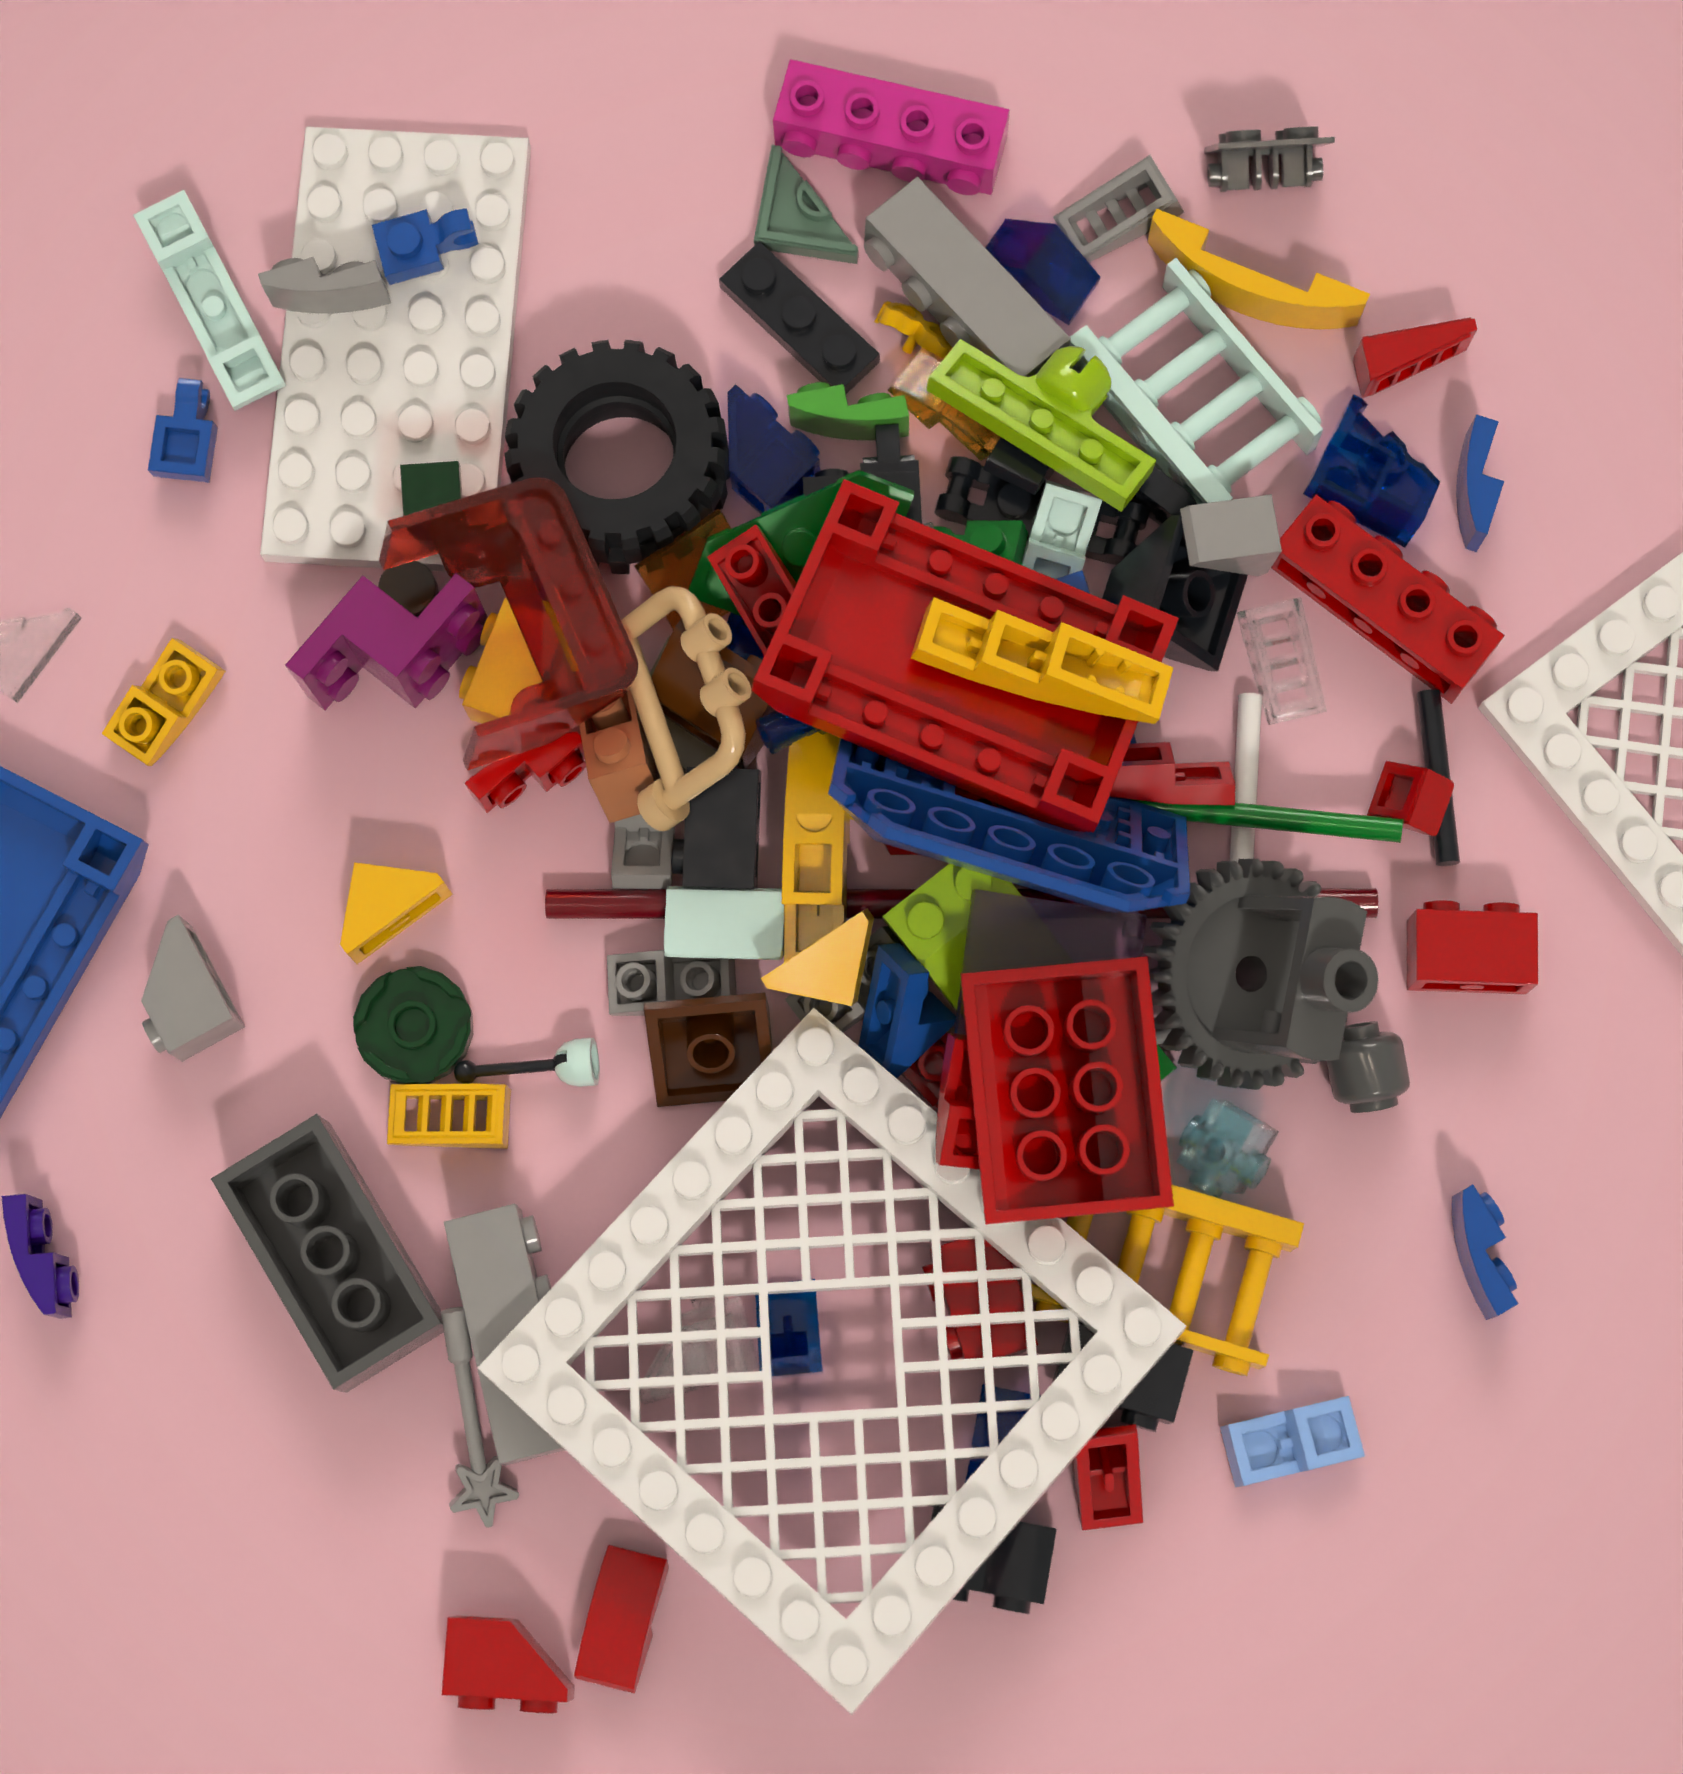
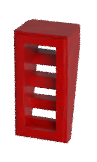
(1400, 354)

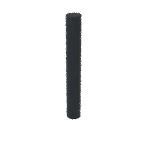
(1436, 759)

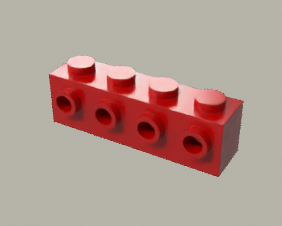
(1386, 598)

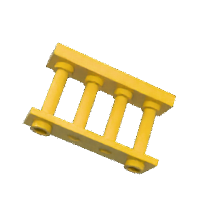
(1206, 1220)

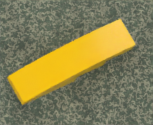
(1043, 665)

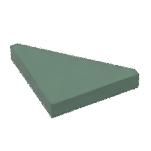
(796, 219)

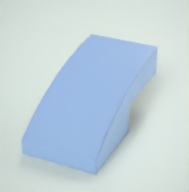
(1292, 1441)

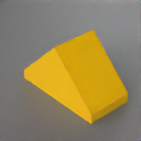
(386, 903)
(829, 967)

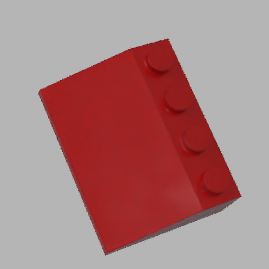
(1066, 1090)

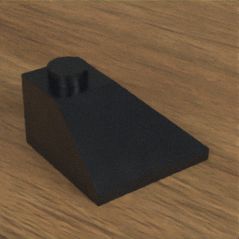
(1200, 597)

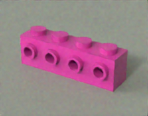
(890, 128)

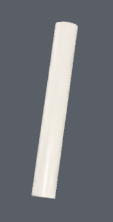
(1246, 770)

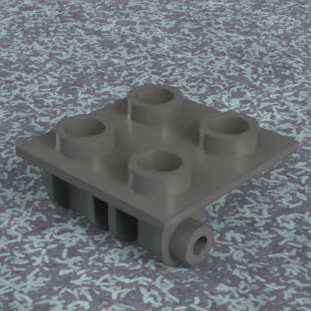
(1293, 144)

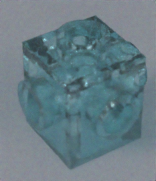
(1231, 1131)

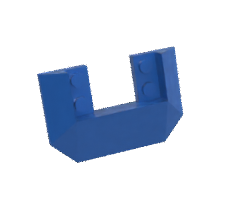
(1126, 865)

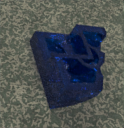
(1373, 477)

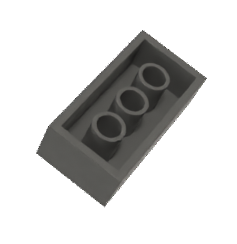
(330, 1253)

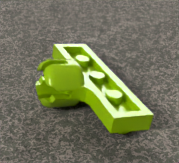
(1047, 416)

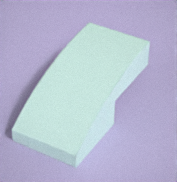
(1061, 530)

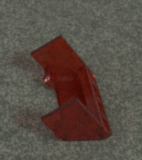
(556, 592)

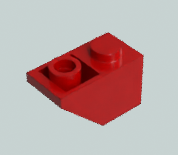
(502, 1661)

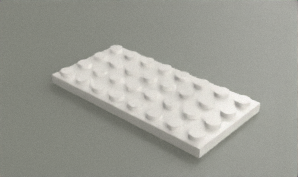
(401, 377)

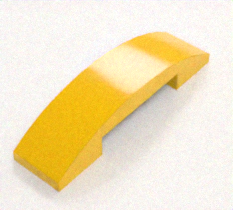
(1253, 294)

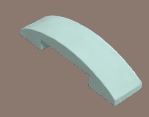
(209, 300)

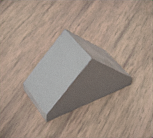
(1232, 535)

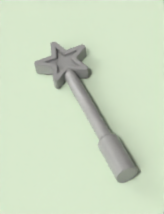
(480, 1481)

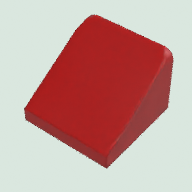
(1412, 795)

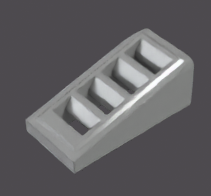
(1124, 185)

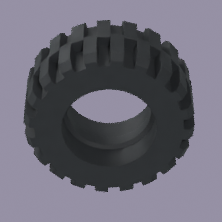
(628, 385)

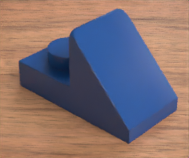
(900, 1011)

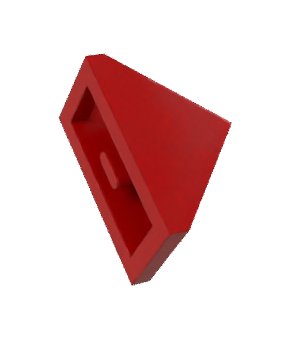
(1109, 1479)

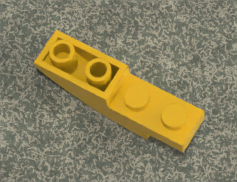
(813, 846)

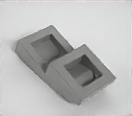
(641, 855)

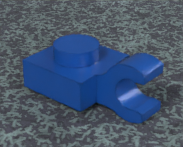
(413, 245)
(184, 443)

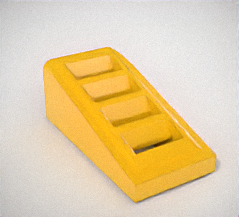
(497, 1118)

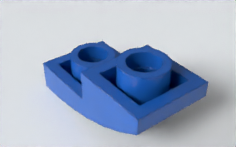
(1475, 1229)

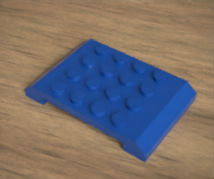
(58, 897)

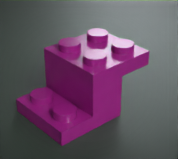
(389, 642)

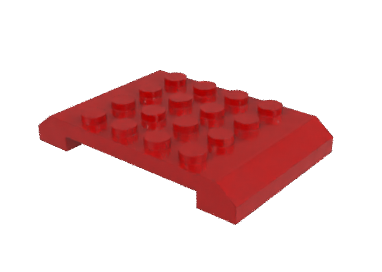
(850, 670)

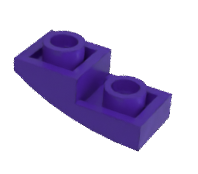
(45, 1275)

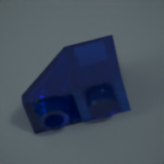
(763, 456)

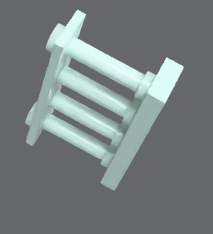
(1172, 444)

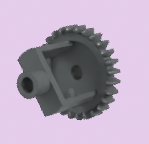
(1258, 974)

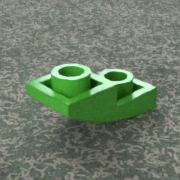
(825, 412)

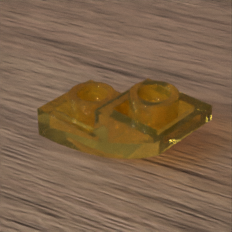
(932, 410)

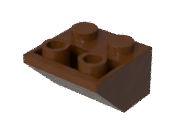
(678, 690)

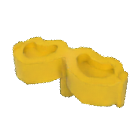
(911, 322)

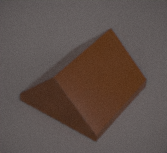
(706, 1046)

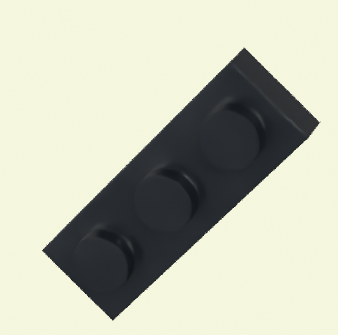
(798, 319)

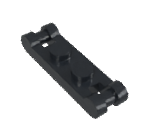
(1012, 503)

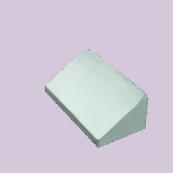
(724, 923)

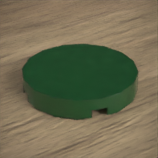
(413, 1025)

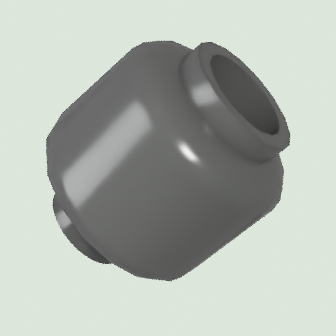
(1369, 1069)

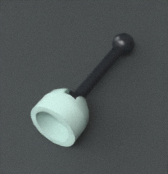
(573, 1063)

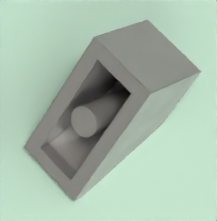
(186, 996)

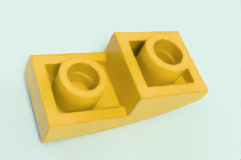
(165, 703)

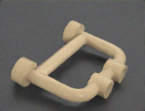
(667, 799)

